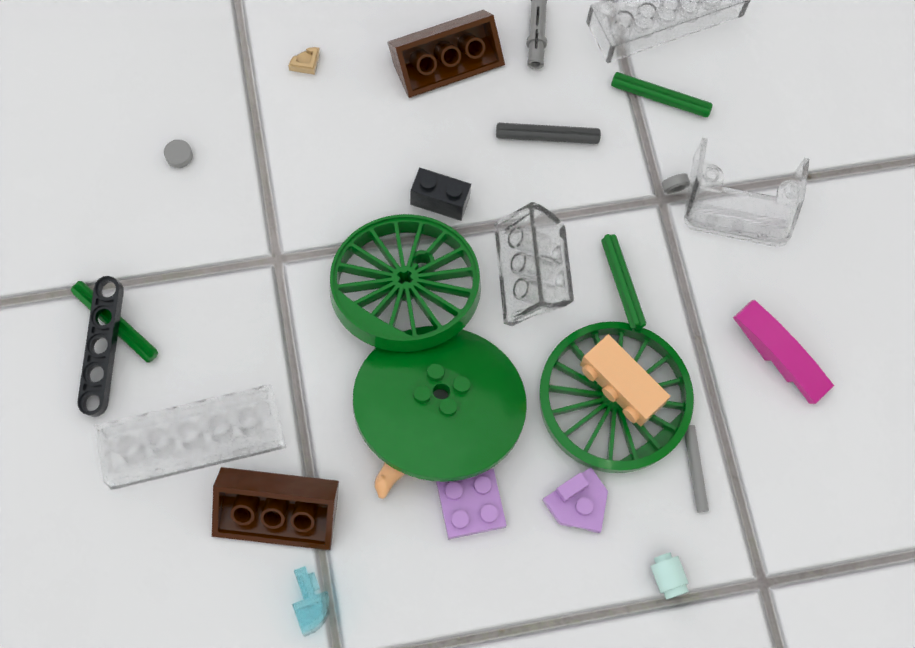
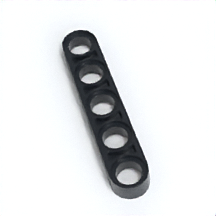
(106, 359)

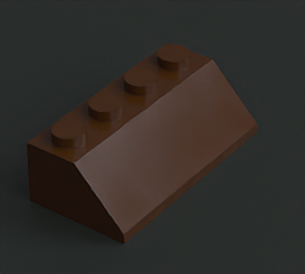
(447, 53)
(274, 508)

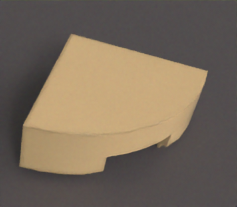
(305, 61)

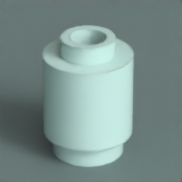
(669, 575)

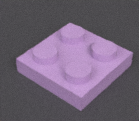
(471, 505)

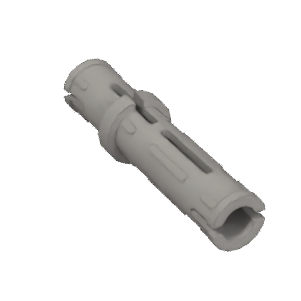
(536, 55)

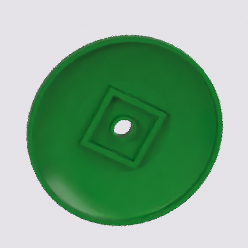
(434, 435)

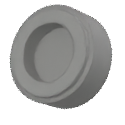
(178, 153)
(676, 183)

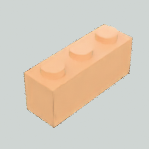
(624, 381)

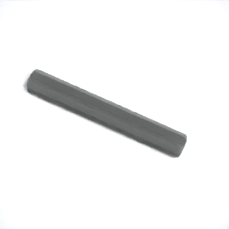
(548, 133)

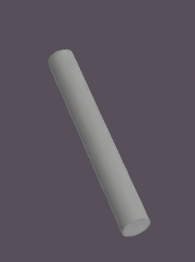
(696, 469)

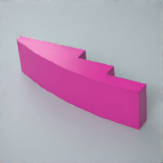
(784, 351)

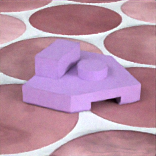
(579, 502)

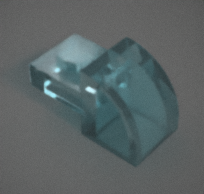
(314, 609)

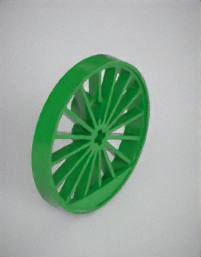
(403, 283)
(657, 446)

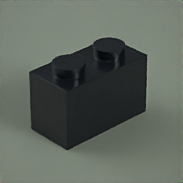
(440, 194)

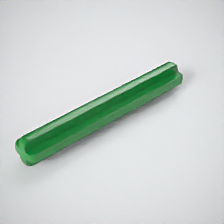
(661, 94)
(623, 282)
(125, 332)

